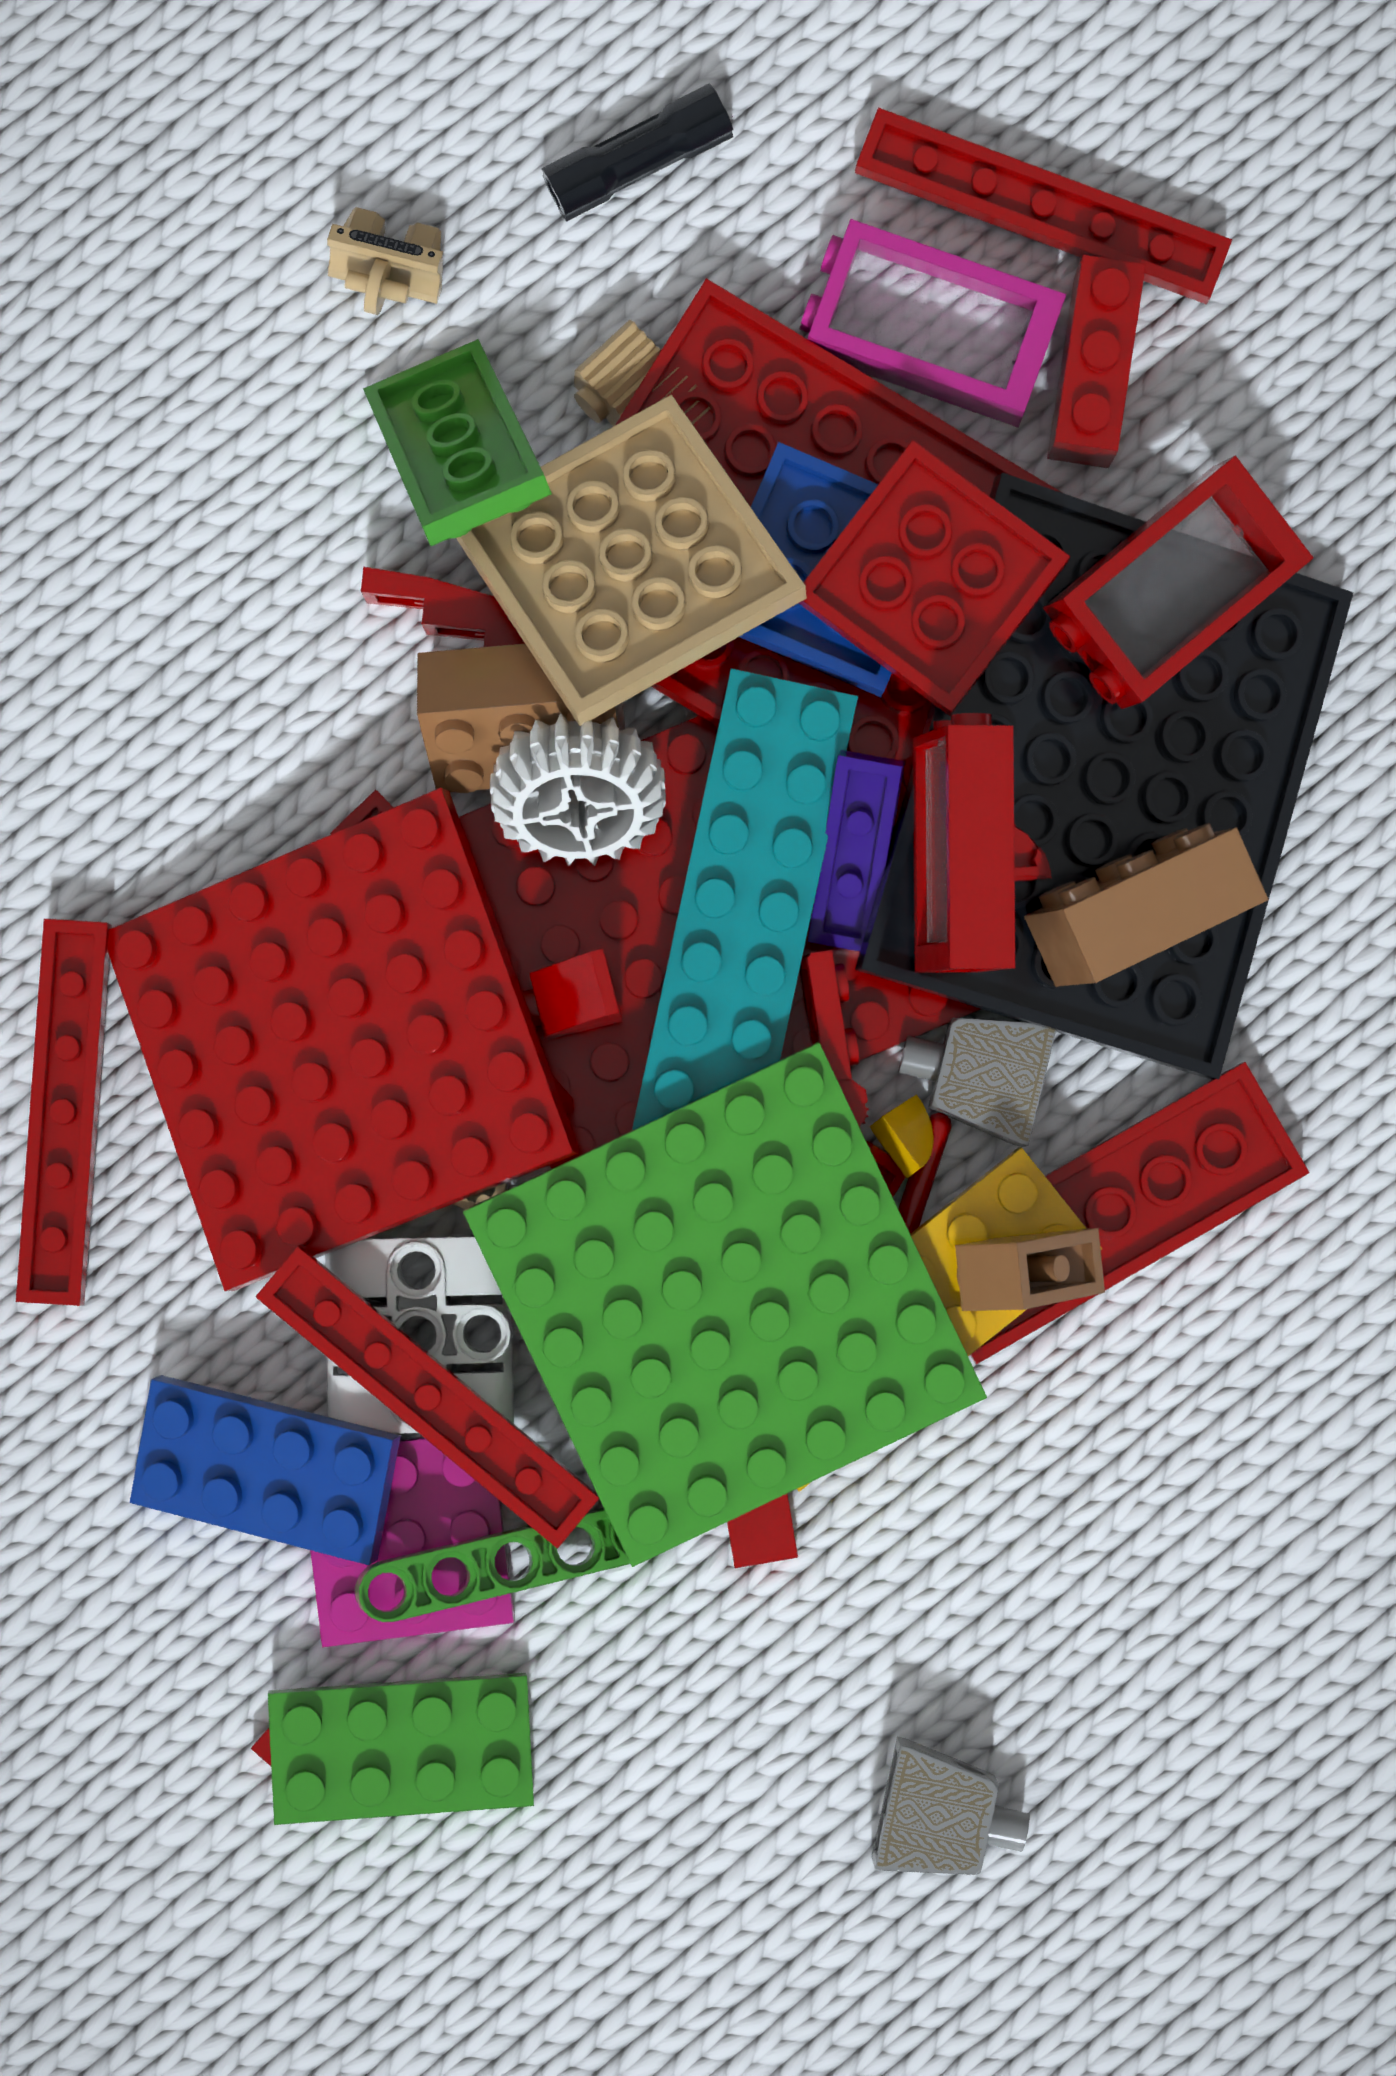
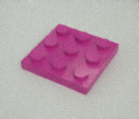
(427, 1508)

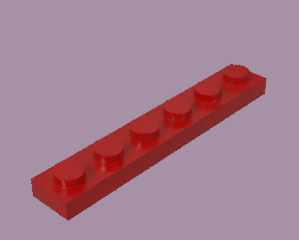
(1041, 204)
(63, 1113)
(428, 1396)

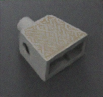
(985, 1074)
(941, 1815)

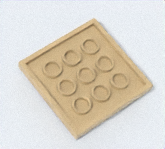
(632, 562)

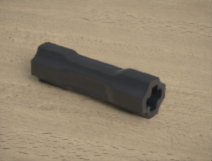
(676, 133)

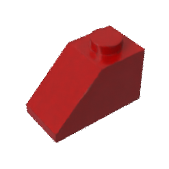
(573, 996)

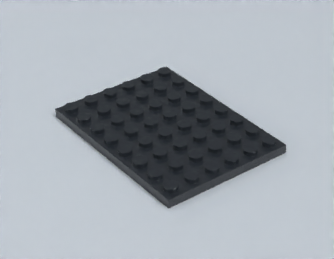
(1107, 781)

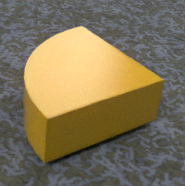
(906, 1135)

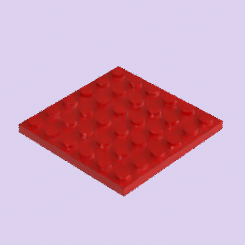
(339, 1040)

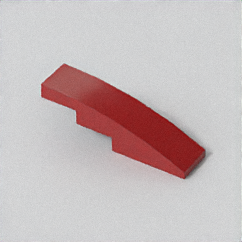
(445, 606)

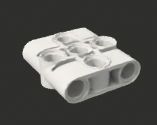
(374, 1270)

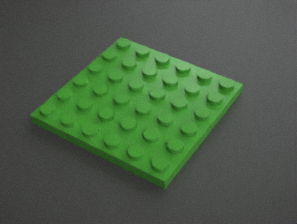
(725, 1304)

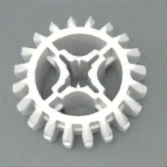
(577, 789)

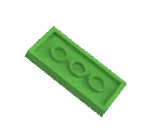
(456, 442)
(400, 1748)

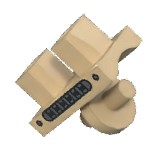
(383, 265)

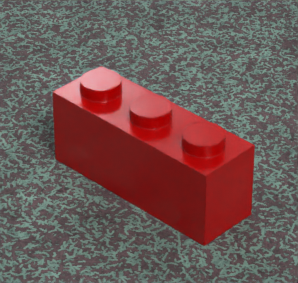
(1096, 361)

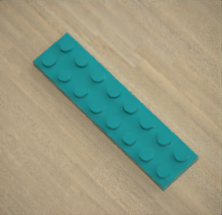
(746, 890)

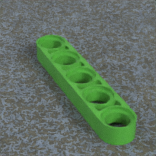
(482, 1577)

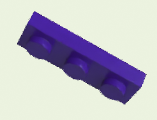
(856, 847)

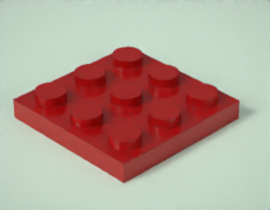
(932, 577)

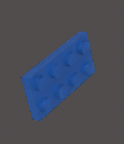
(265, 1469)

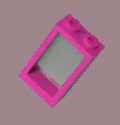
(932, 321)

